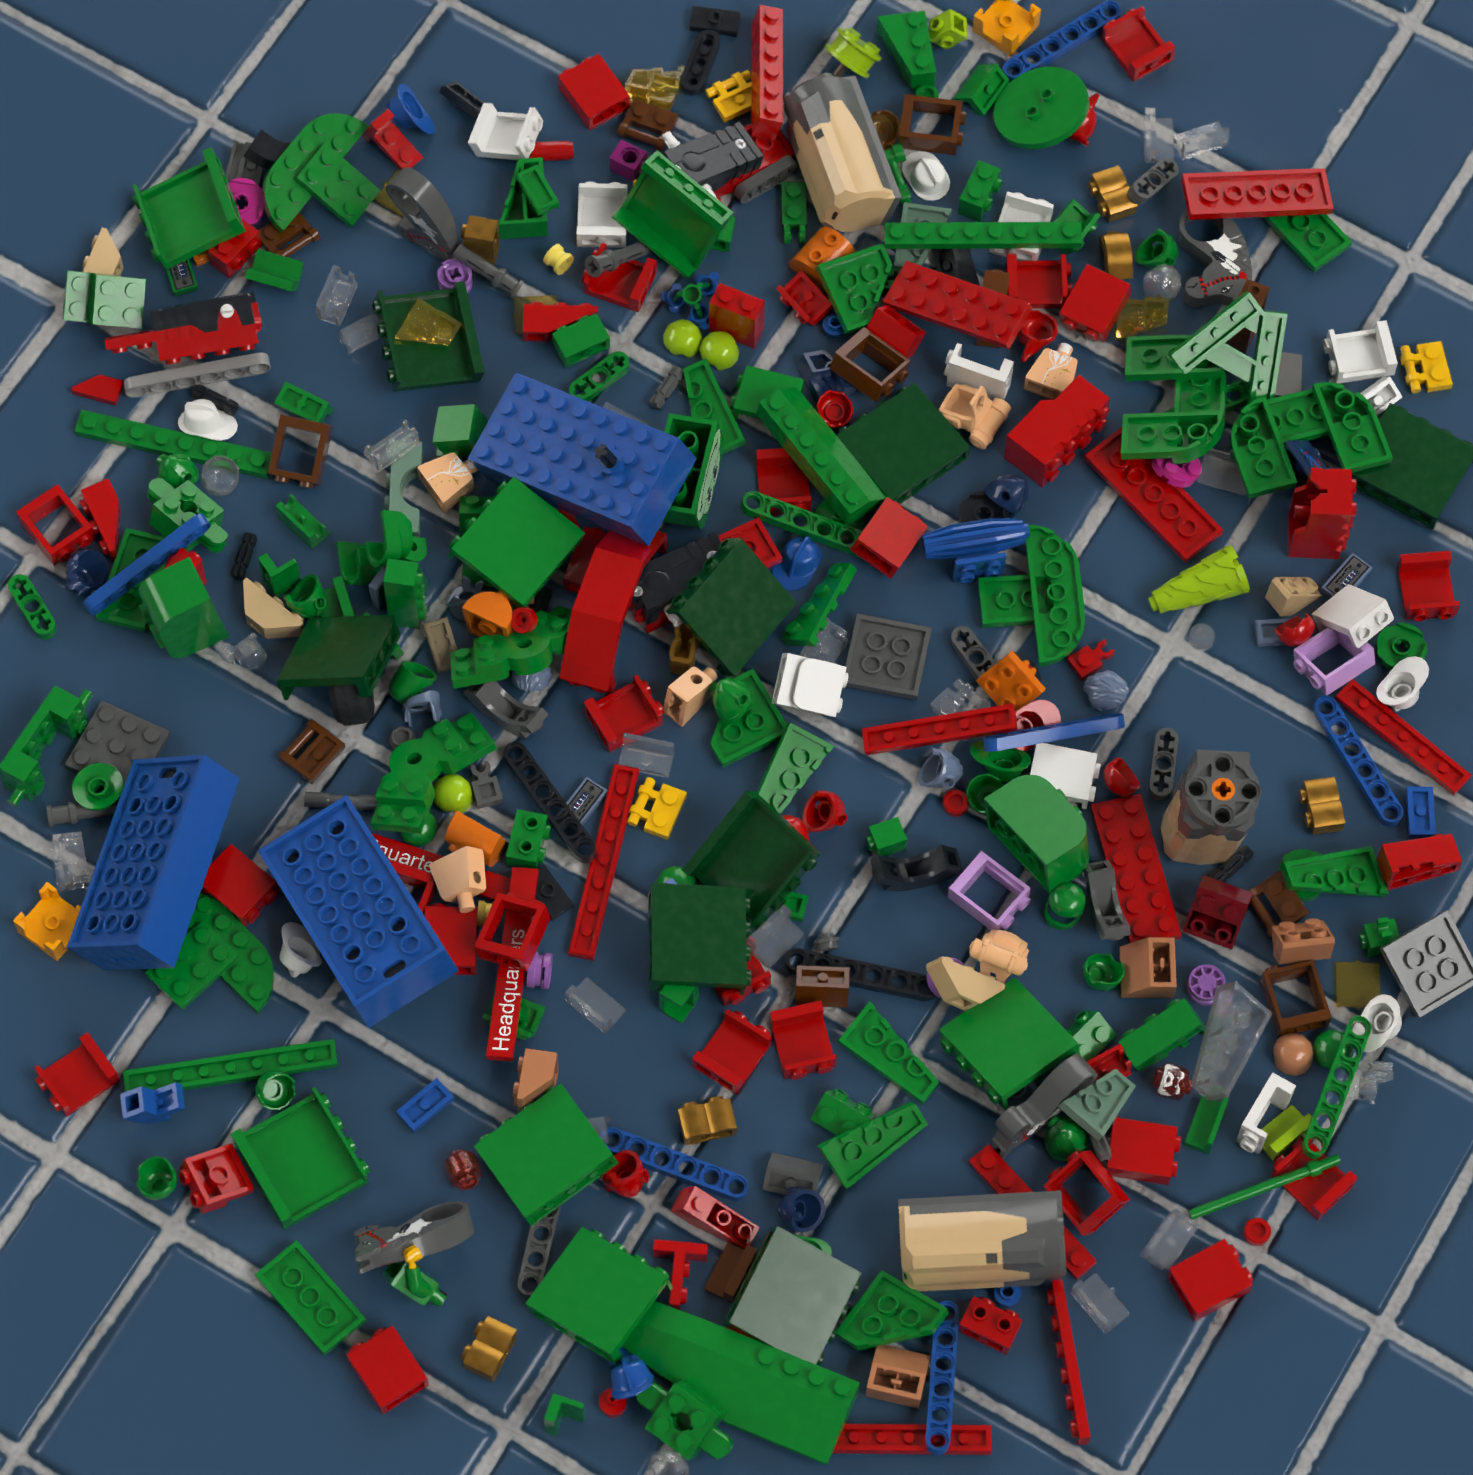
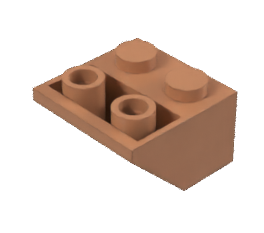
(1302, 941)
(1149, 968)
(537, 1073)
(897, 1376)

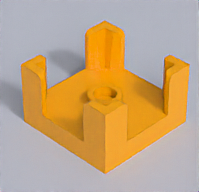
(1006, 24)
(49, 922)

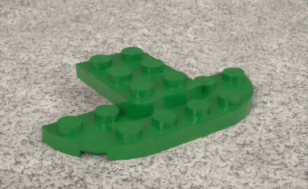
(316, 168)
(1045, 598)
(213, 949)

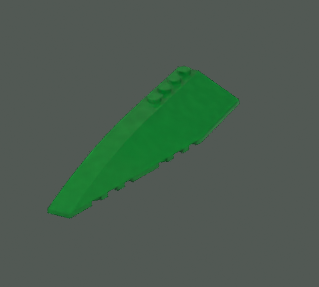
(755, 1383)

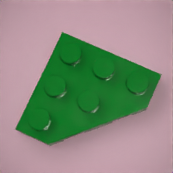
(855, 284)
(754, 730)
(890, 1314)

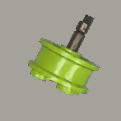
(853, 53)

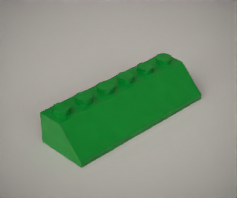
(820, 454)

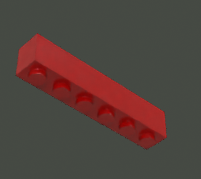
(767, 72)

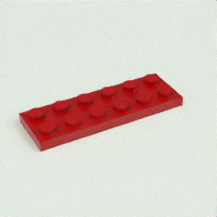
(1257, 193)
(957, 304)
(1160, 505)
(1138, 872)

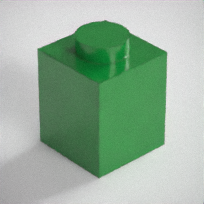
(886, 837)

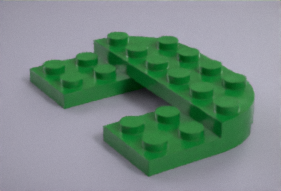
(1198, 406)
(1323, 411)

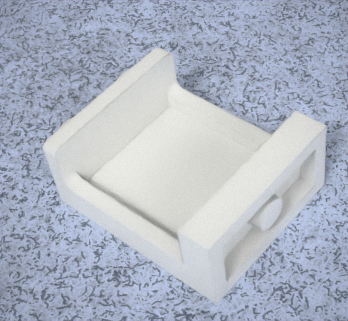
(505, 134)
(595, 209)
(1024, 209)
(1361, 354)
(973, 374)
(1354, 614)
(1067, 770)
(1275, 1092)

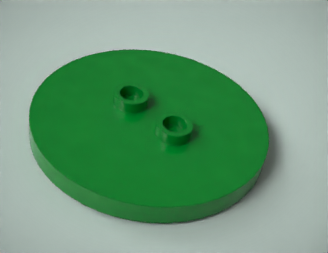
(1041, 108)

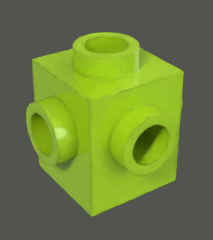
(948, 29)

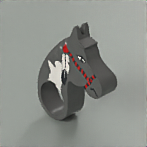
(425, 212)
(1225, 263)
(1031, 1116)
(430, 1231)

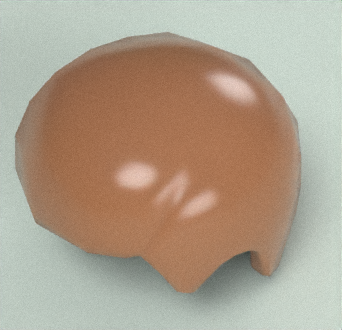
(1293, 1054)

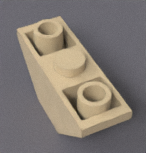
(104, 256)
(1291, 594)
(269, 614)
(961, 984)

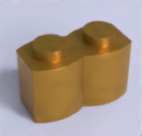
(1112, 194)
(683, 650)
(1322, 805)
(707, 1120)
(489, 1348)

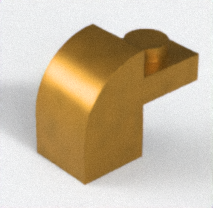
(1117, 254)

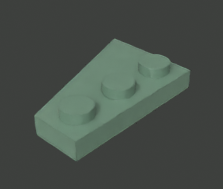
(919, 213)
(1099, 1103)

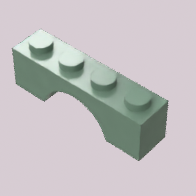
(401, 474)

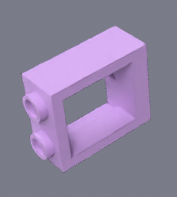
(1319, 644)
(981, 864)

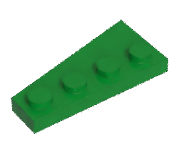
(709, 403)
(823, 601)
(791, 765)
(1337, 873)
(880, 1048)
(867, 1145)

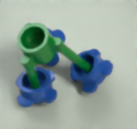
(692, 296)

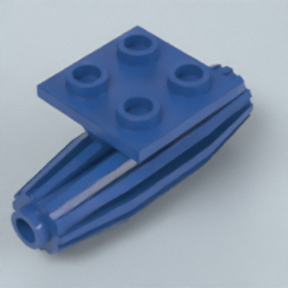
(975, 546)

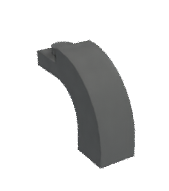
(505, 710)
(1104, 901)

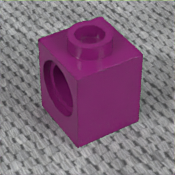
(627, 152)

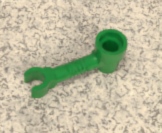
(894, 156)

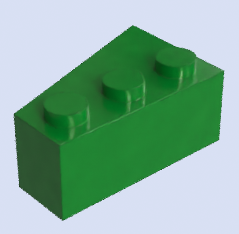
(910, 46)
(518, 215)
(1162, 1034)

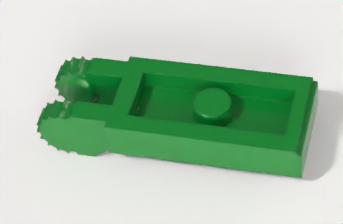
(794, 209)

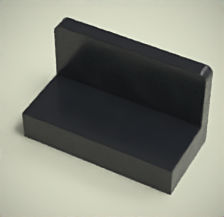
(956, 264)

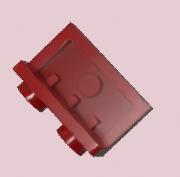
(805, 298)

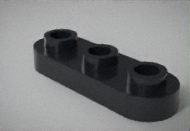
(700, 54)

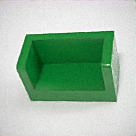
(678, 1001)

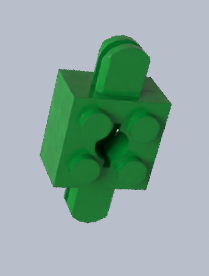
(176, 506)
(685, 1420)

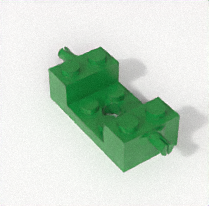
(21, 766)

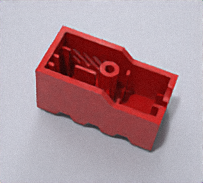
(1055, 430)
(1322, 514)

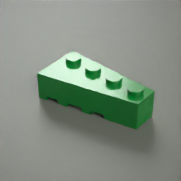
(406, 592)

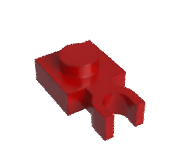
(1087, 661)

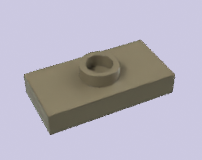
(440, 643)

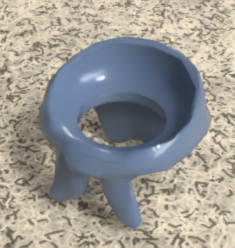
(455, 603)
(428, 701)

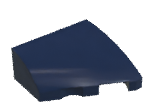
(818, 375)

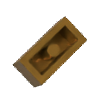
(482, 237)

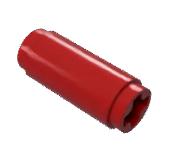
(553, 150)

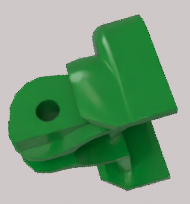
(363, 562)

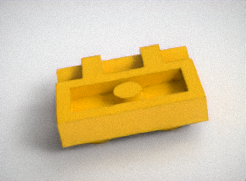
(735, 102)
(1433, 366)
(664, 811)

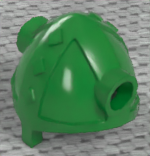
(1162, 253)
(175, 468)
(311, 597)
(727, 699)
(1064, 1138)

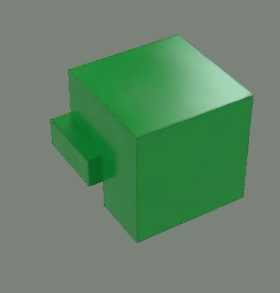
(458, 429)

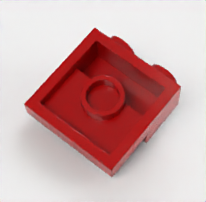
(215, 1178)

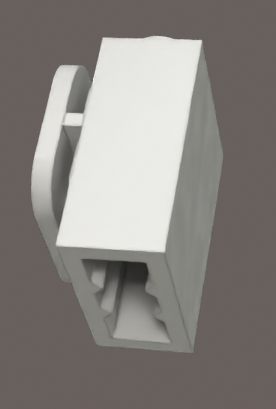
(810, 685)

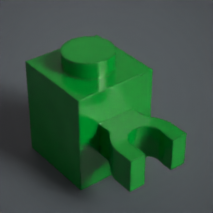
(1377, 934)

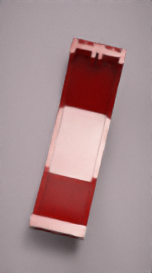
(602, 608)

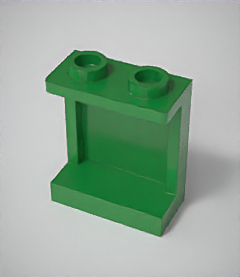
(756, 385)

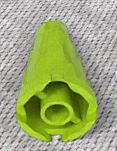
(1212, 579)

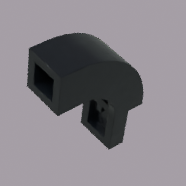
(265, 150)
(916, 871)

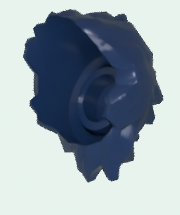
(86, 572)

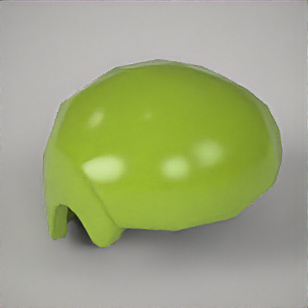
(682, 338)
(719, 350)
(453, 793)

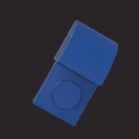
(150, 1105)

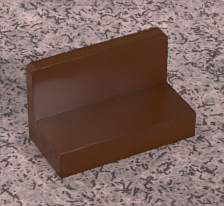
(822, 984)
(730, 1271)

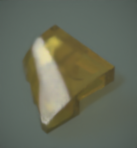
(655, 86)
(1141, 316)
(428, 325)

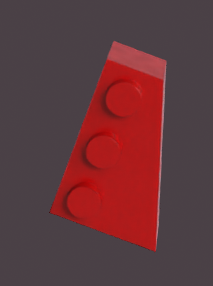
(1418, 860)

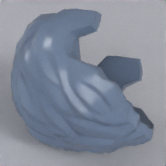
(533, 682)
(1106, 690)

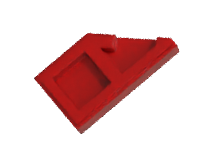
(100, 389)

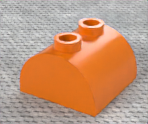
(822, 247)
(488, 614)
(467, 832)

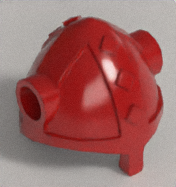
(825, 815)
(627, 1176)

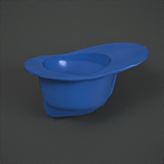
(409, 111)
(798, 564)
(630, 1378)

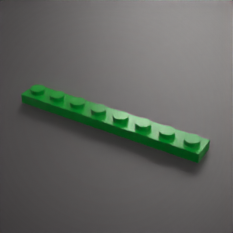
(982, 235)
(168, 442)
(235, 1067)

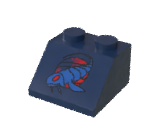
(1302, 458)

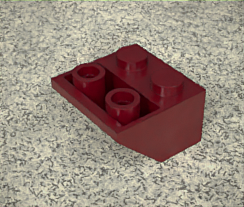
(1217, 912)

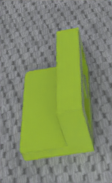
(1284, 1131)

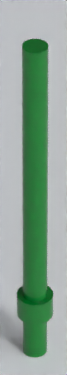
(1312, 1168)

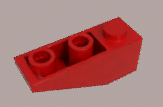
(543, 320)
(105, 512)
(714, 1217)

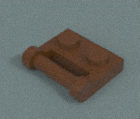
(650, 119)
(272, 239)
(316, 756)
(1285, 902)

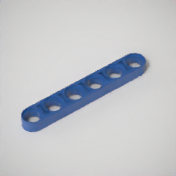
(1064, 44)
(146, 564)
(1053, 732)
(1361, 759)
(677, 1158)
(944, 1377)

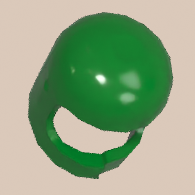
(405, 682)
(1066, 901)

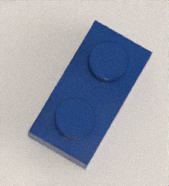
(1420, 812)
(425, 1105)

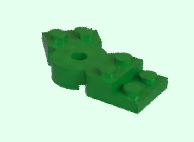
(520, 652)
(408, 789)

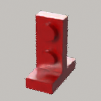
(392, 141)
(679, 1252)

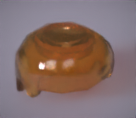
(887, 127)

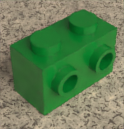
(979, 190)
(581, 340)
(527, 840)

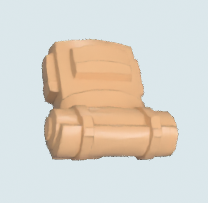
(975, 412)
(1000, 954)

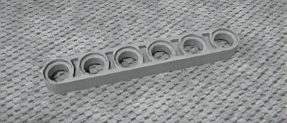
(196, 374)

